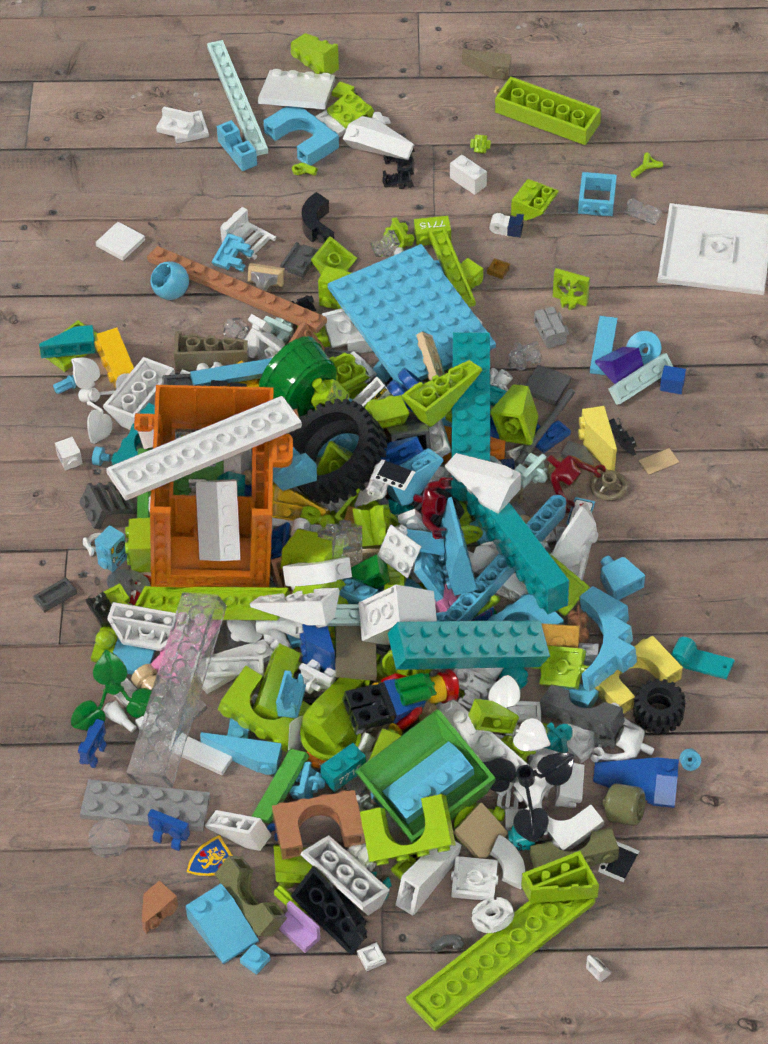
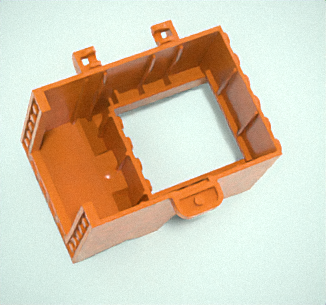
(174, 517)

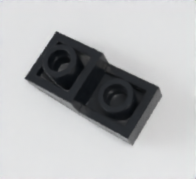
(622, 437)

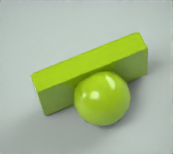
(105, 640)

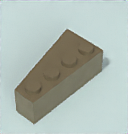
(193, 350)

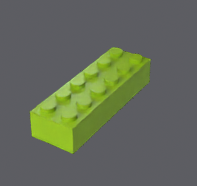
(548, 110)

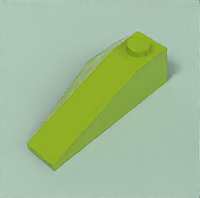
(435, 398)
(328, 716)

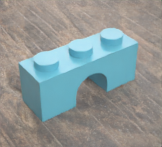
(241, 152)

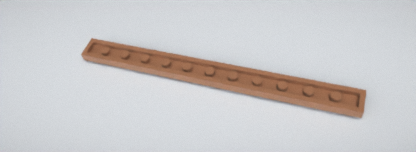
(241, 291)

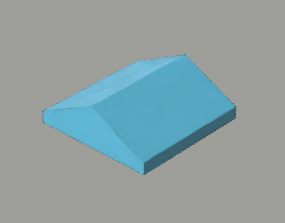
(426, 540)

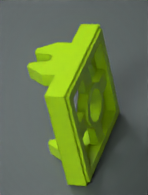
(582, 283)

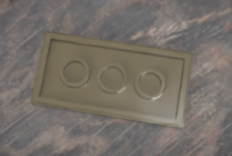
(353, 656)

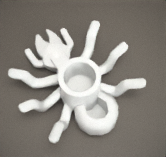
(500, 379)

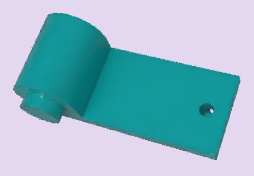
(691, 658)

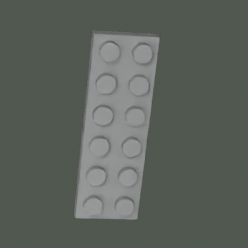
(133, 802)

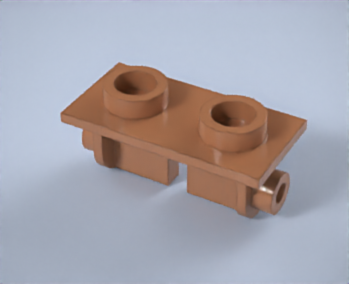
(579, 618)

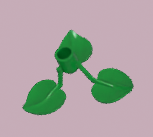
(109, 672)

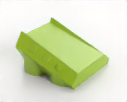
(290, 870)

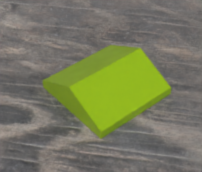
(333, 255)

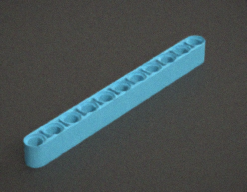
(498, 571)

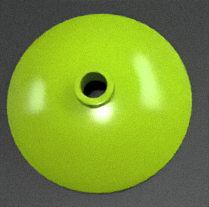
(322, 750)

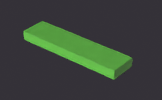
(280, 784)

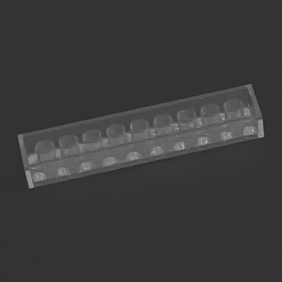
(176, 690)

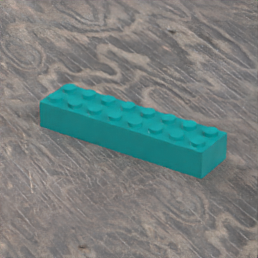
(523, 554)
(468, 644)

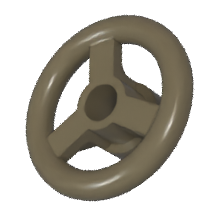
(609, 482)

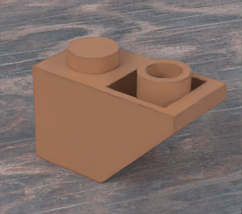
(157, 905)

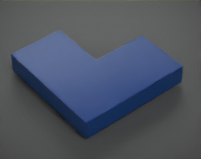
(554, 435)

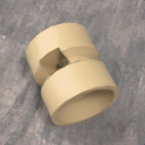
(144, 677)

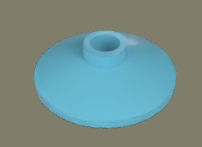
(648, 340)

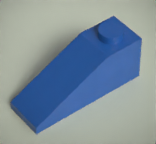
(402, 450)

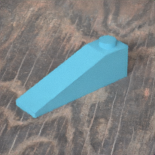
(253, 754)

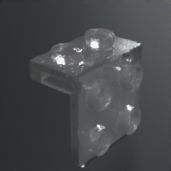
(345, 540)

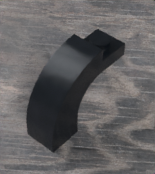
(312, 211)

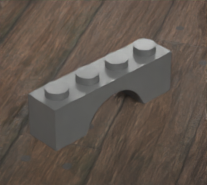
(603, 719)

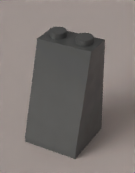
(411, 428)

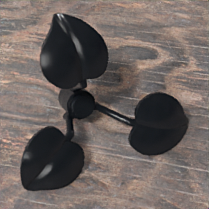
(554, 767)

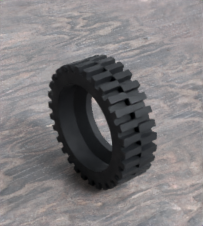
(325, 425)

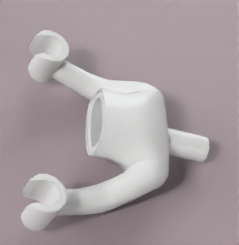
(629, 739)

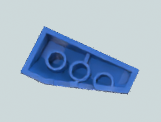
(653, 775)

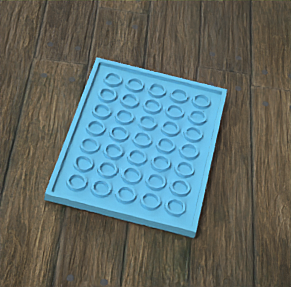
(397, 302)

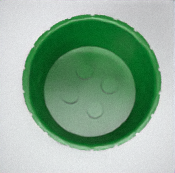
(294, 371)

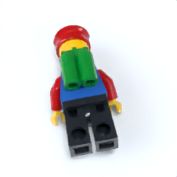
(398, 699)

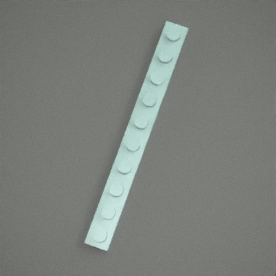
(236, 96)

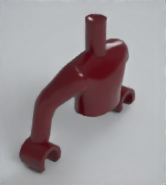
(568, 472)
(433, 503)

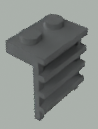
(98, 504)

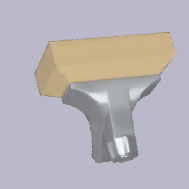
(265, 276)

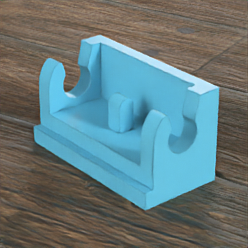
(290, 695)

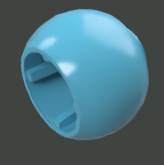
(169, 280)

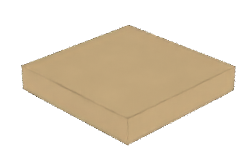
(479, 831)

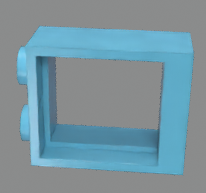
(597, 182)

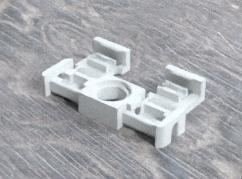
(475, 687)

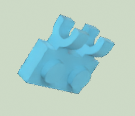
(228, 251)

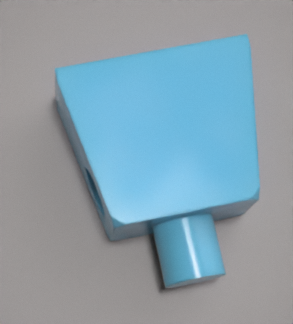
(620, 577)

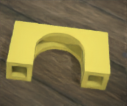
(651, 657)

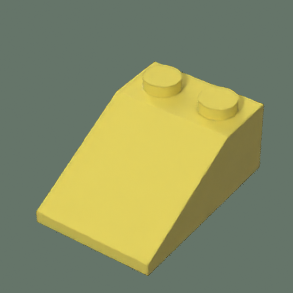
(598, 436)

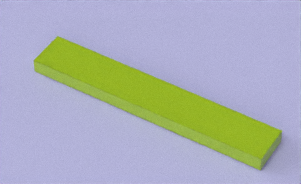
(450, 264)

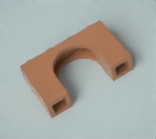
(339, 806)

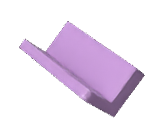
(300, 928)

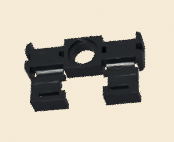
(403, 177)

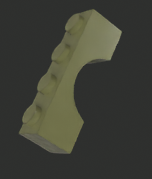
(600, 849)
(236, 878)

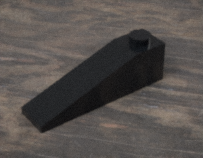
(324, 905)

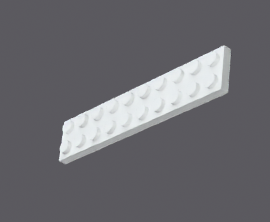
(203, 448)

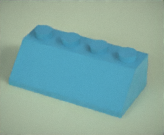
(433, 776)

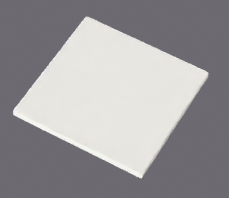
(715, 249)

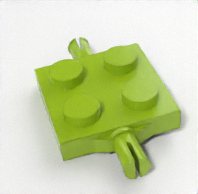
(563, 667)

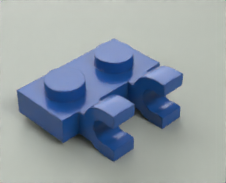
(94, 740)
(169, 825)

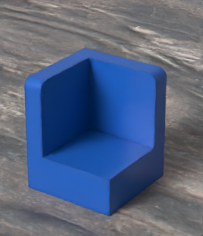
(672, 379)

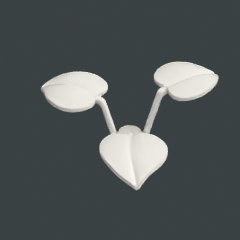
(85, 373)
(531, 733)

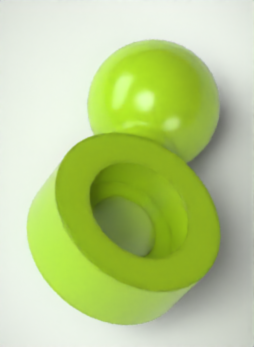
(314, 516)

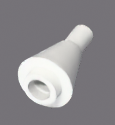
(115, 713)

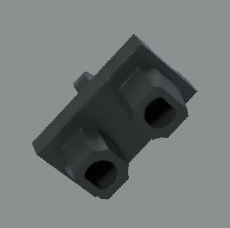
(100, 608)

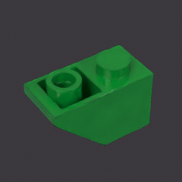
(371, 572)

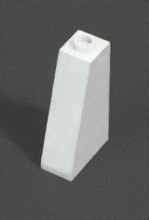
(424, 877)

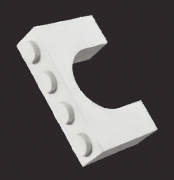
(565, 833)

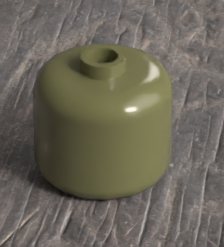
(624, 804)

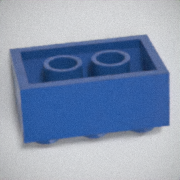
(317, 645)

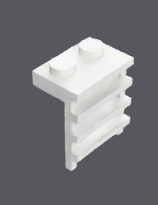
(240, 226)

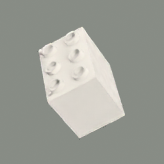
(391, 606)

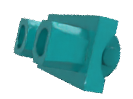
(559, 737)

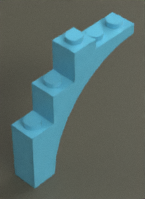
(616, 649)

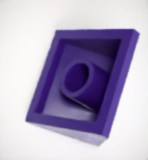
(620, 363)

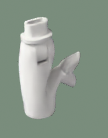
(278, 629)

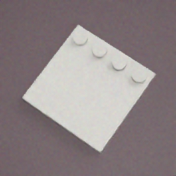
(297, 89)

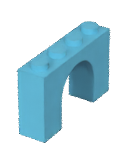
(297, 118)
(526, 610)

